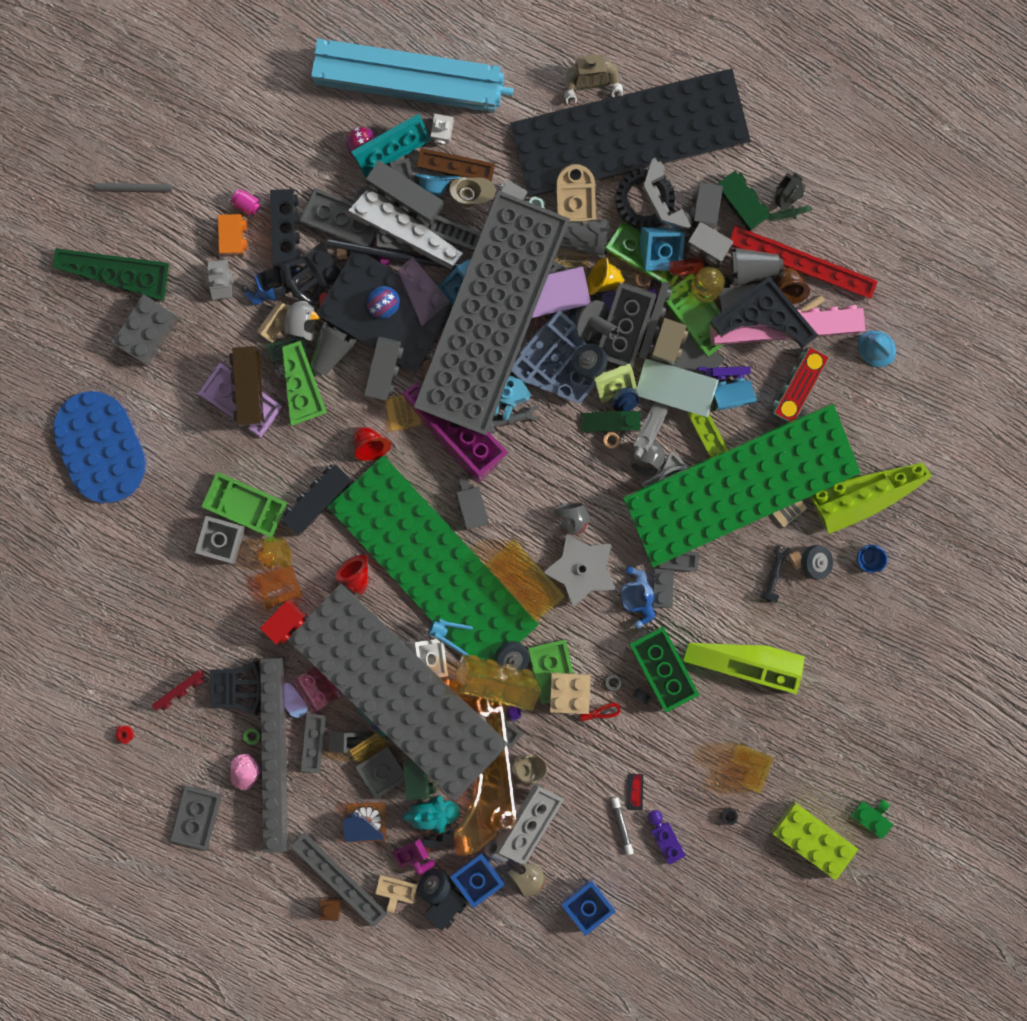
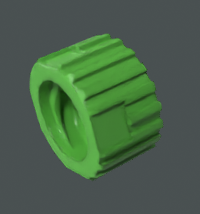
(247, 740)

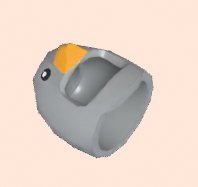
(300, 320)

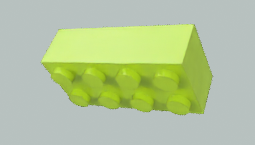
(814, 840)

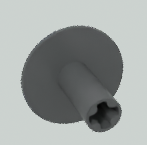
(594, 321)

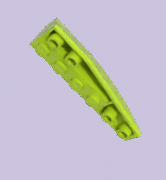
(866, 495)
(750, 662)

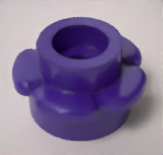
(513, 713)

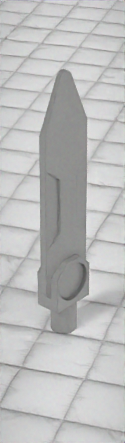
(650, 428)

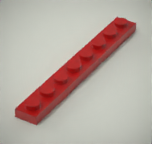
(806, 263)

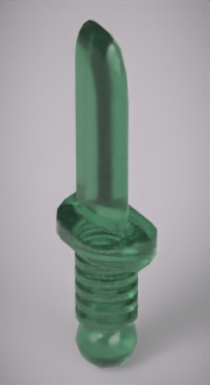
(790, 212)

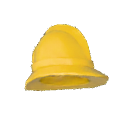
(603, 277)

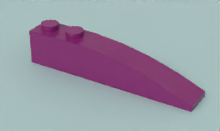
(472, 450)

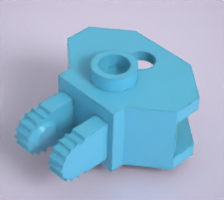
(512, 396)

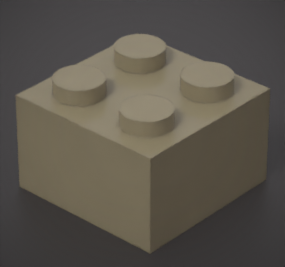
(668, 342)

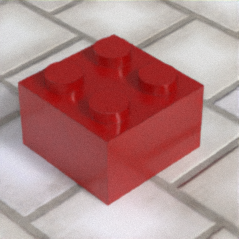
(283, 622)

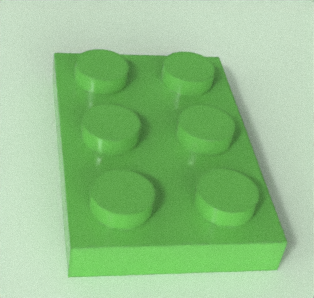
(548, 659)

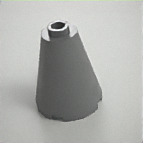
(753, 265)
(330, 348)

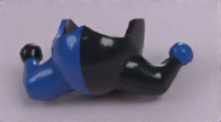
(269, 286)

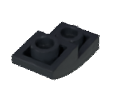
(433, 840)

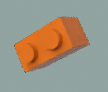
(231, 235)

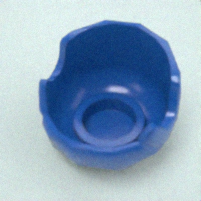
(872, 558)

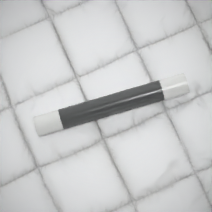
(622, 826)

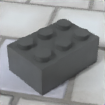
(145, 330)

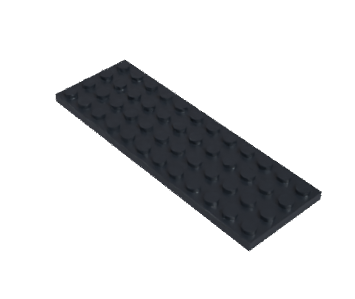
(632, 130)

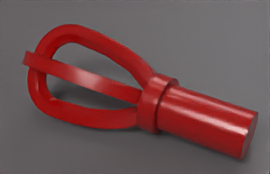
(595, 713)

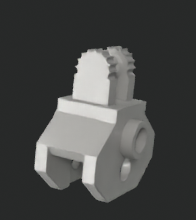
(219, 279)

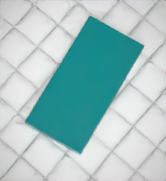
(392, 144)

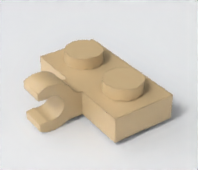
(396, 890)

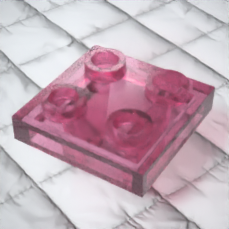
(316, 689)

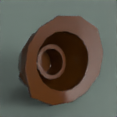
(792, 285)

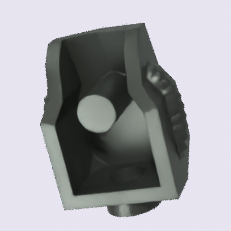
(789, 190)

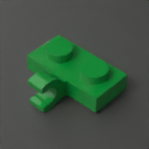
(873, 818)

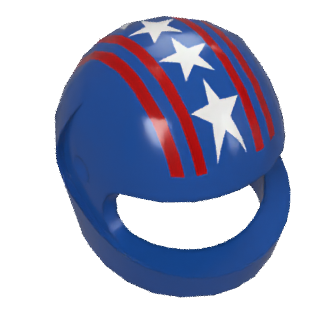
(382, 302)

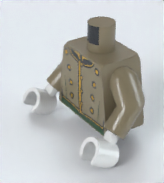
(589, 73)

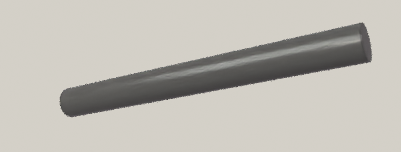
(133, 187)

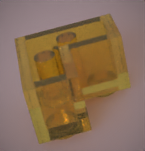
(756, 764)

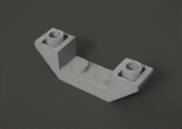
(678, 219)

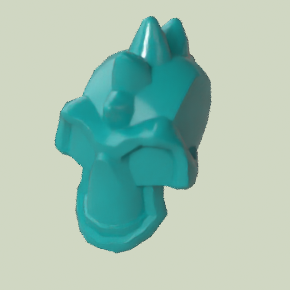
(432, 814)

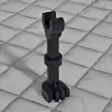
(769, 594)

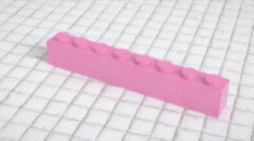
(823, 322)

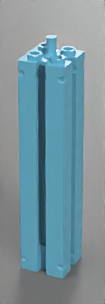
(408, 75)

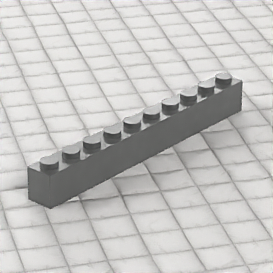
(274, 755)

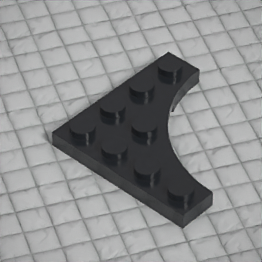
(766, 308)

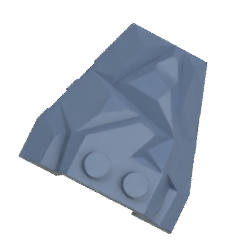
(548, 360)

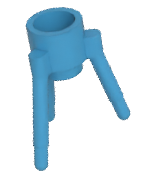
(438, 631)

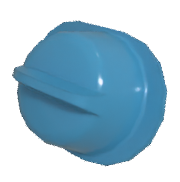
(434, 184)

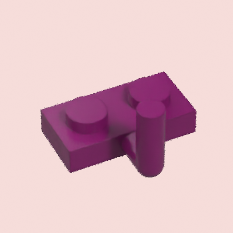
(411, 855)

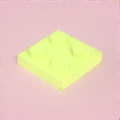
(614, 380)

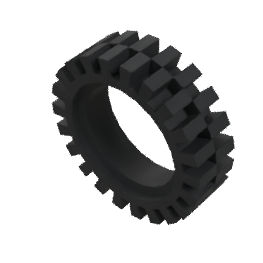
(622, 203)

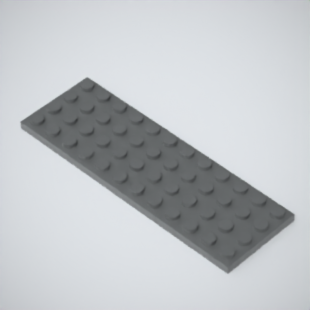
(492, 312)
(398, 692)

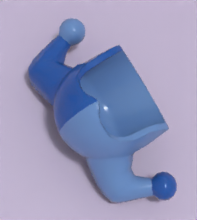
(638, 596)

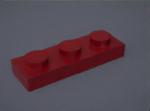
(179, 691)

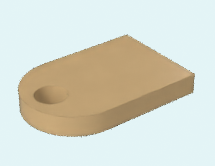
(576, 196)

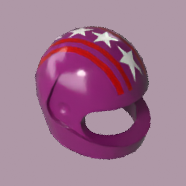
(358, 137)

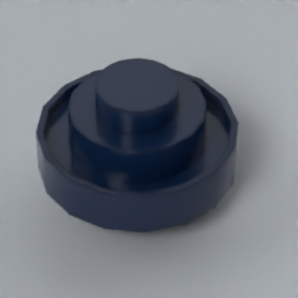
(625, 399)

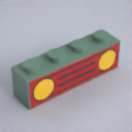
(800, 385)

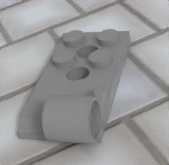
(521, 841)

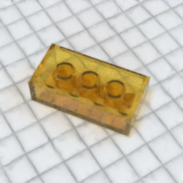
(524, 580)
(497, 682)

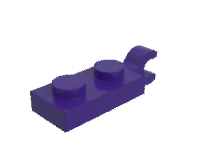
(721, 372)

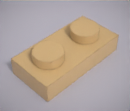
(273, 323)

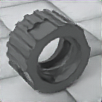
(606, 682)

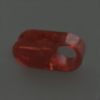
(686, 266)

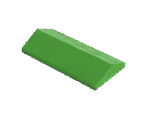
(626, 246)

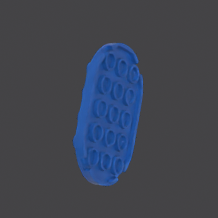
(99, 447)

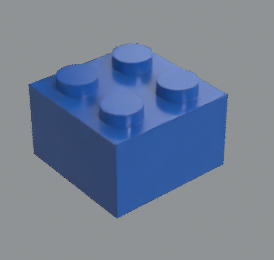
(477, 879)
(588, 906)

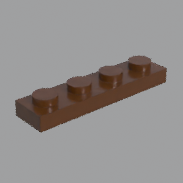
(454, 165)

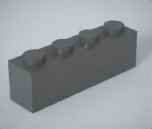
(404, 192)

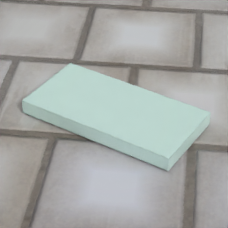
(676, 387)

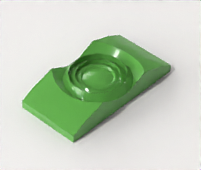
(693, 314)
(244, 504)

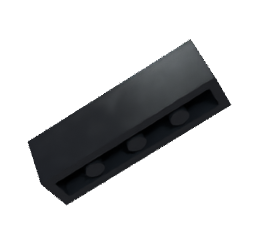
(320, 496)

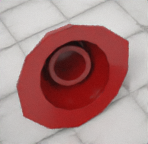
(369, 444)
(354, 574)

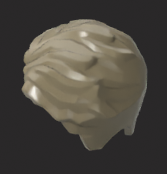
(529, 769)

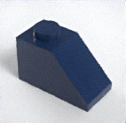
(360, 828)

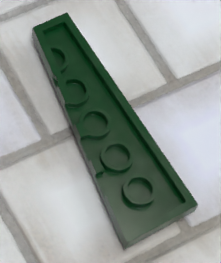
(127, 273)

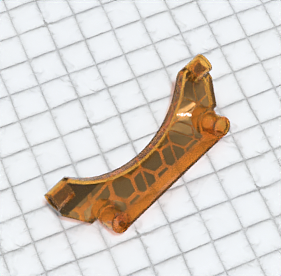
(492, 789)

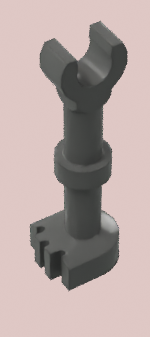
(513, 418)

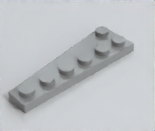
(389, 219)

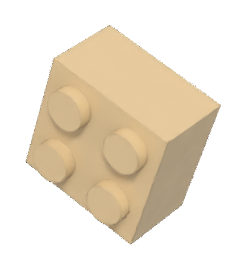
(570, 693)

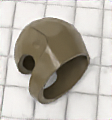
(528, 883)

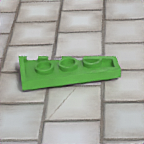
(301, 387)

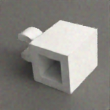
(442, 129)

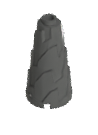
(587, 237)

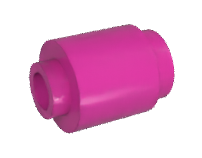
(245, 202)

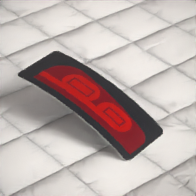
(635, 792)

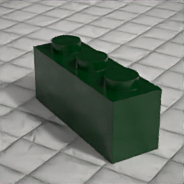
(743, 201)

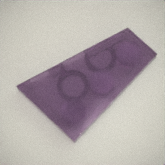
(423, 292)

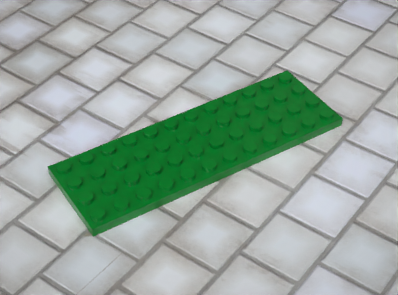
(742, 485)
(430, 561)

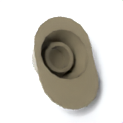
(472, 191)

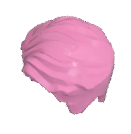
(244, 771)

